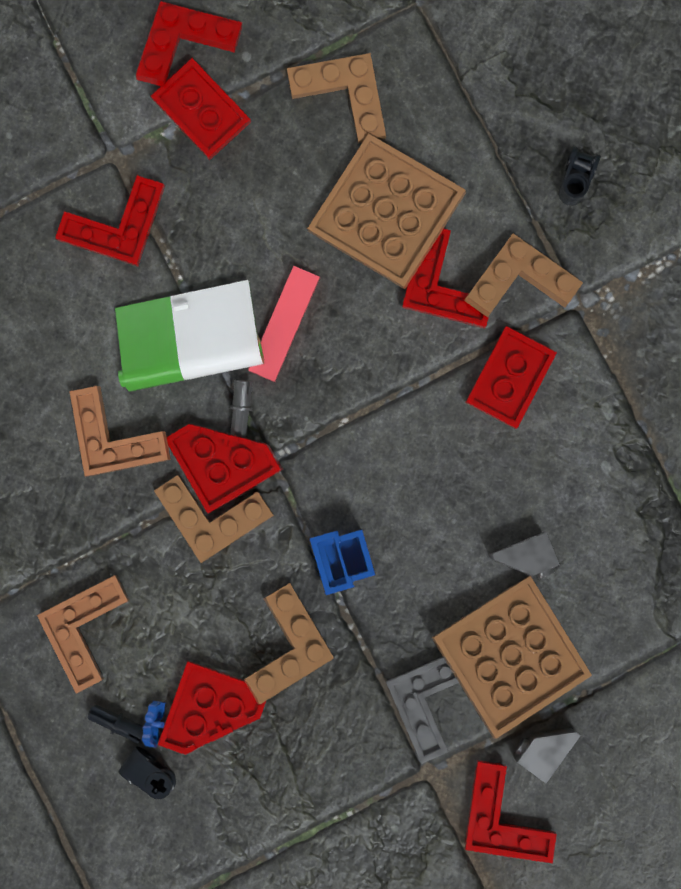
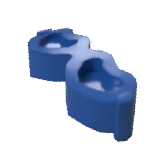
(150, 729)

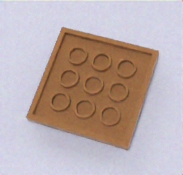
(386, 211)
(511, 657)

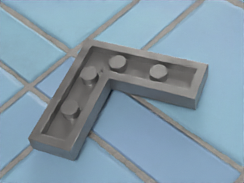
(409, 696)

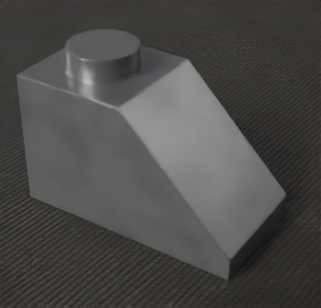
(529, 556)
(545, 751)

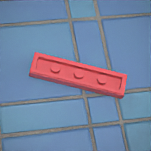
(285, 322)

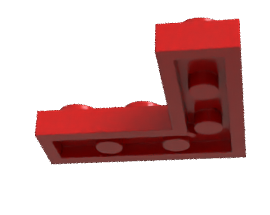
(178, 23)
(123, 243)
(428, 298)
(491, 837)

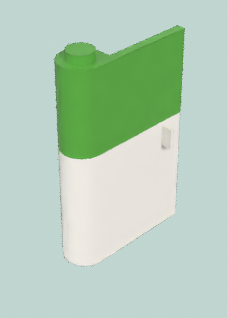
(187, 336)

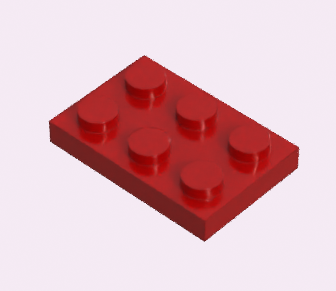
(201, 109)
(511, 377)

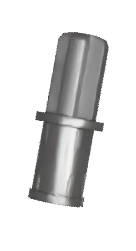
(241, 407)

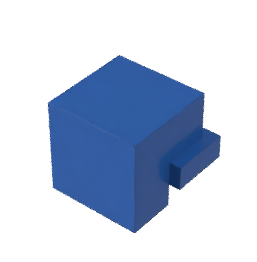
(341, 560)

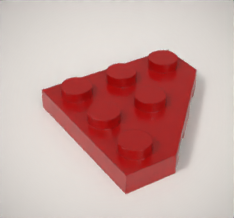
(221, 463)
(207, 708)

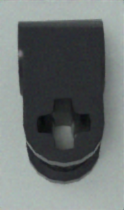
(579, 172)
(145, 771)

